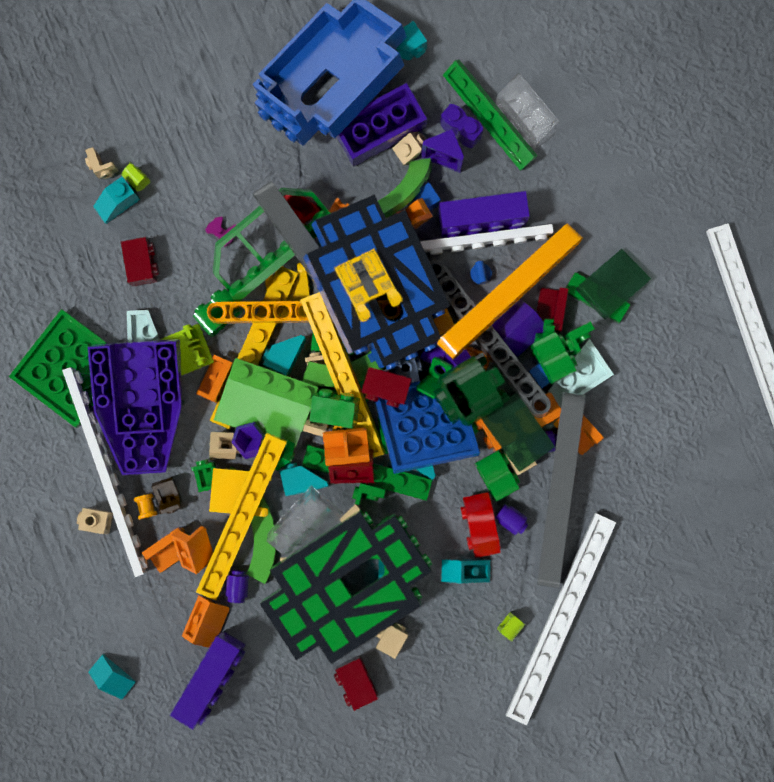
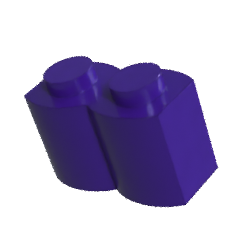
(466, 128)

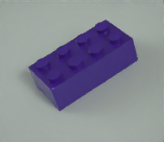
(382, 124)
(483, 214)
(207, 680)

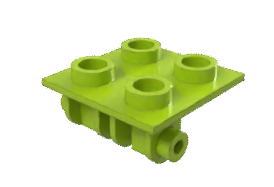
(193, 348)

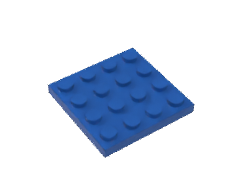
(422, 433)

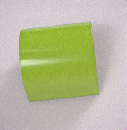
(135, 177)
(510, 626)

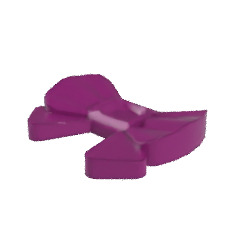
(215, 228)

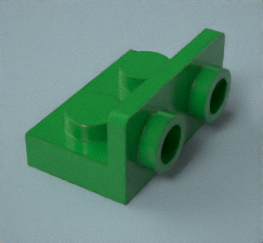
(577, 337)

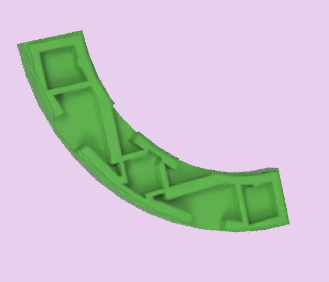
(408, 188)
(319, 375)
(263, 552)

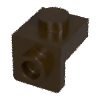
(167, 495)

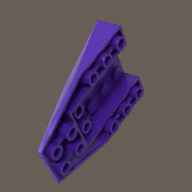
(137, 401)

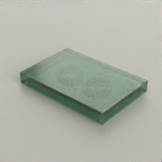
(613, 284)
(518, 433)

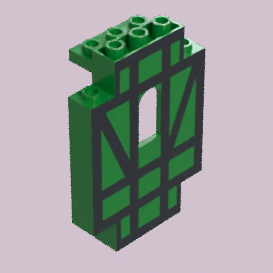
(315, 604)

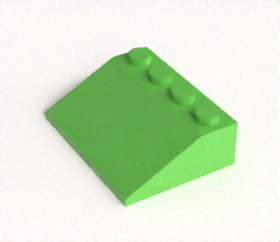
(267, 398)

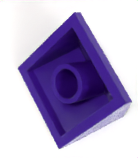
(444, 150)
(519, 327)

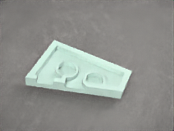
(140, 326)
(590, 373)

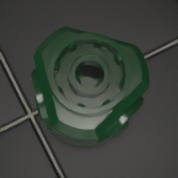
(470, 392)

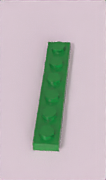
(489, 115)
(383, 476)

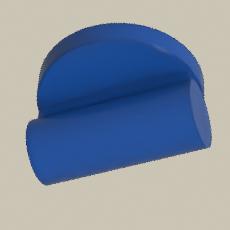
(480, 273)

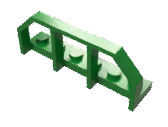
(271, 261)

